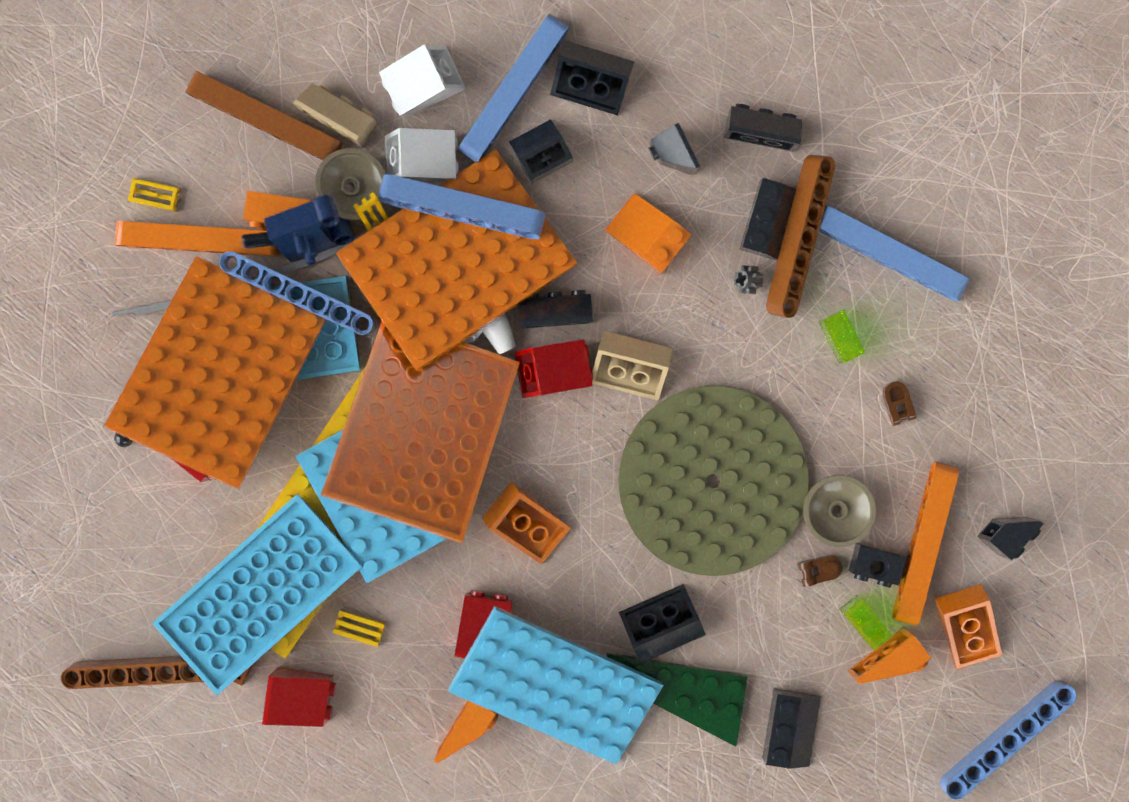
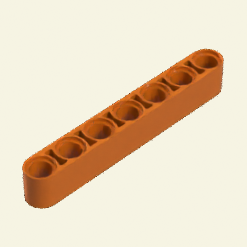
(187, 238)
(925, 543)

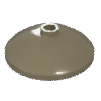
(349, 168)
(855, 514)

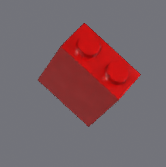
(554, 368)
(474, 615)
(298, 698)

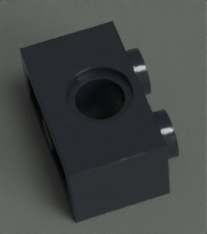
(865, 556)

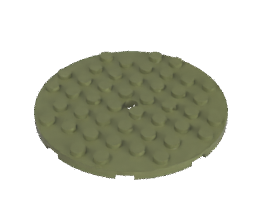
(668, 470)

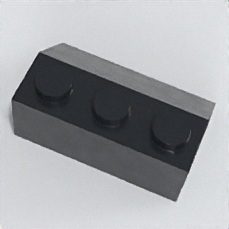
(591, 77)
(763, 128)
(768, 219)
(556, 310)
(662, 623)
(791, 729)

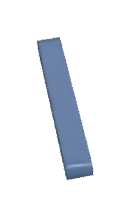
(513, 88)
(461, 206)
(893, 254)
(286, 292)
(1020, 737)

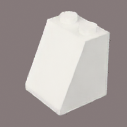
(421, 79)
(422, 154)

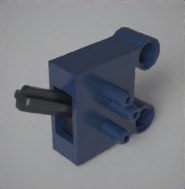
(304, 230)

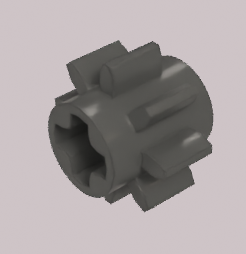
(748, 279)

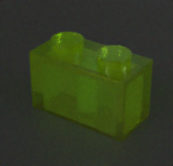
(841, 337)
(865, 622)

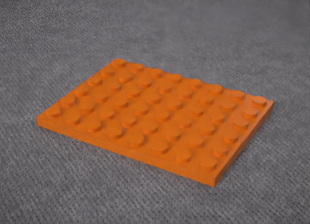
(448, 278)
(215, 373)
(421, 437)

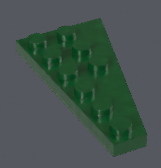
(697, 694)

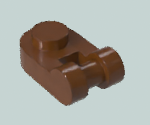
(896, 394)
(827, 566)

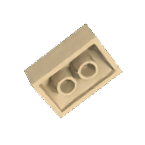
(336, 113)
(631, 365)

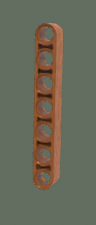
(262, 116)
(800, 235)
(133, 671)

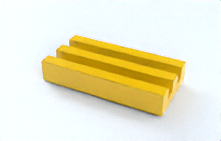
(174, 198)
(367, 206)
(339, 622)

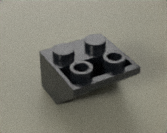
(541, 151)
(1010, 535)

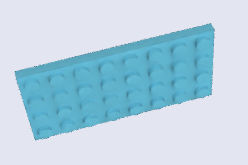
(257, 594)
(555, 685)

